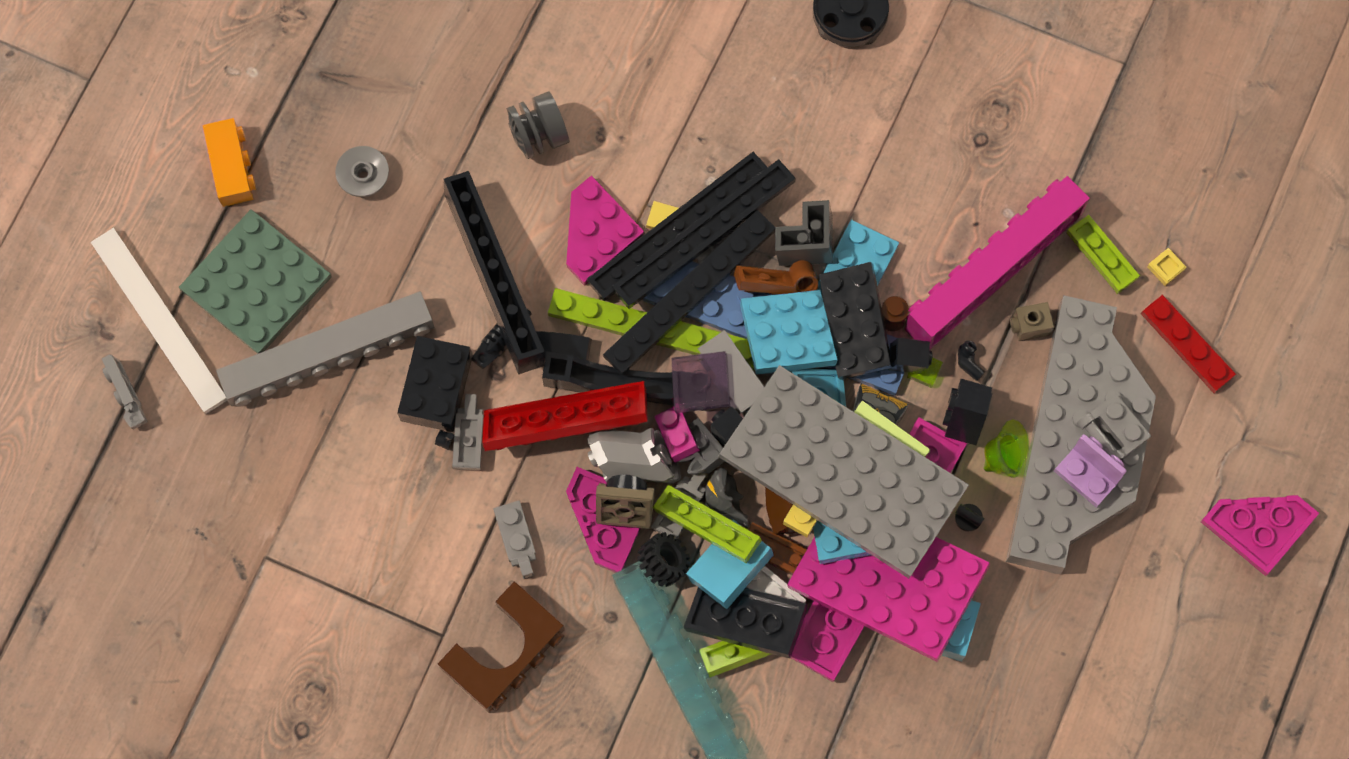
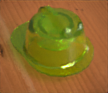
(1008, 450)

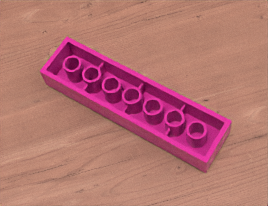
(997, 262)

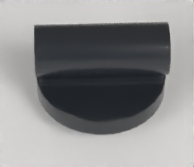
(968, 517)

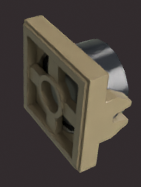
(624, 502)

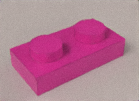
(676, 434)

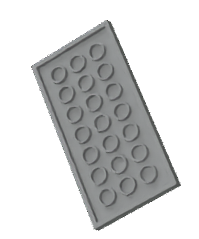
(843, 471)

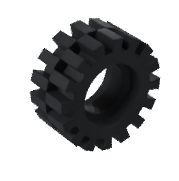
(656, 567)

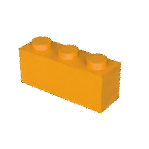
(229, 162)

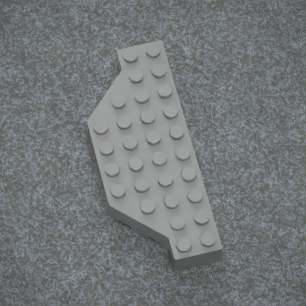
(1080, 374)

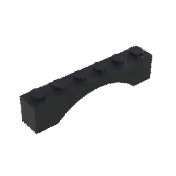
(581, 375)

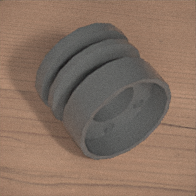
(537, 125)

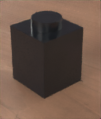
(910, 355)

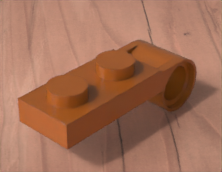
(775, 282)

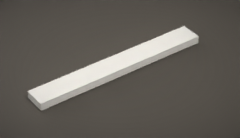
(159, 321)

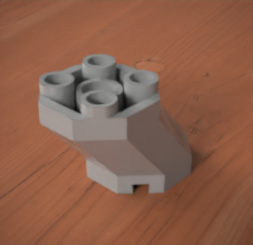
(633, 454)

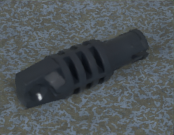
(490, 347)

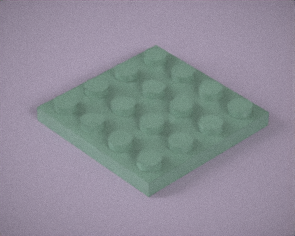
(255, 282)

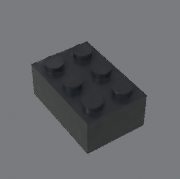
(435, 384)

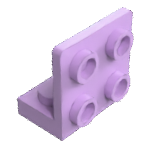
(1091, 470)

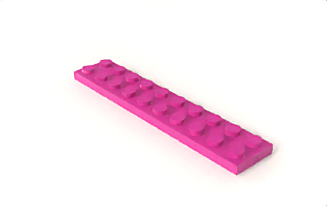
(829, 636)

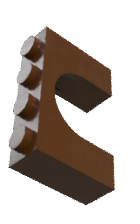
(491, 685)

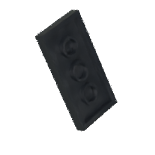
(855, 320)
(751, 621)

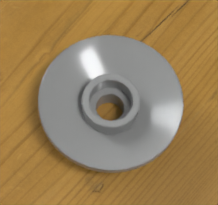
(359, 160)

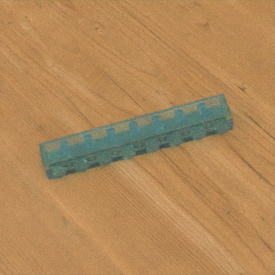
(678, 665)

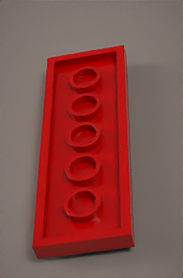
(564, 416)

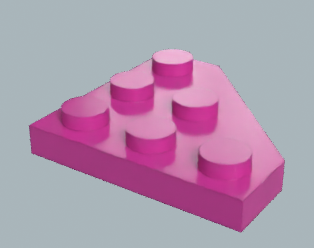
(596, 229)
(1260, 526)
(607, 543)

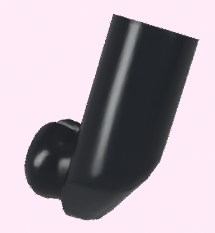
(966, 360)

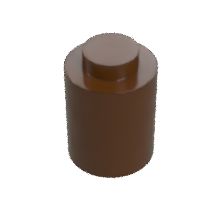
(894, 313)

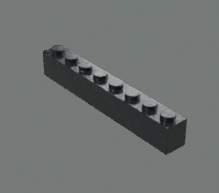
(494, 273)

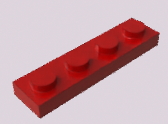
(1188, 344)

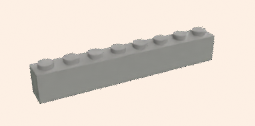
(325, 349)

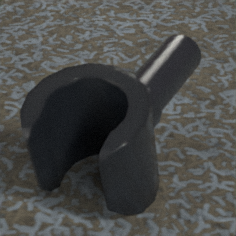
(444, 439)

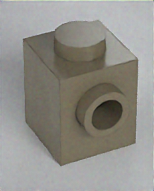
(1032, 321)

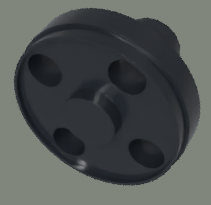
(849, 18)

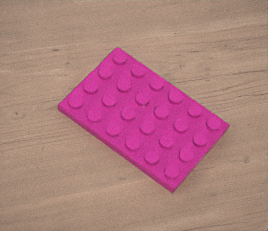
(910, 611)

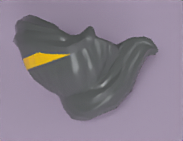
(724, 497)

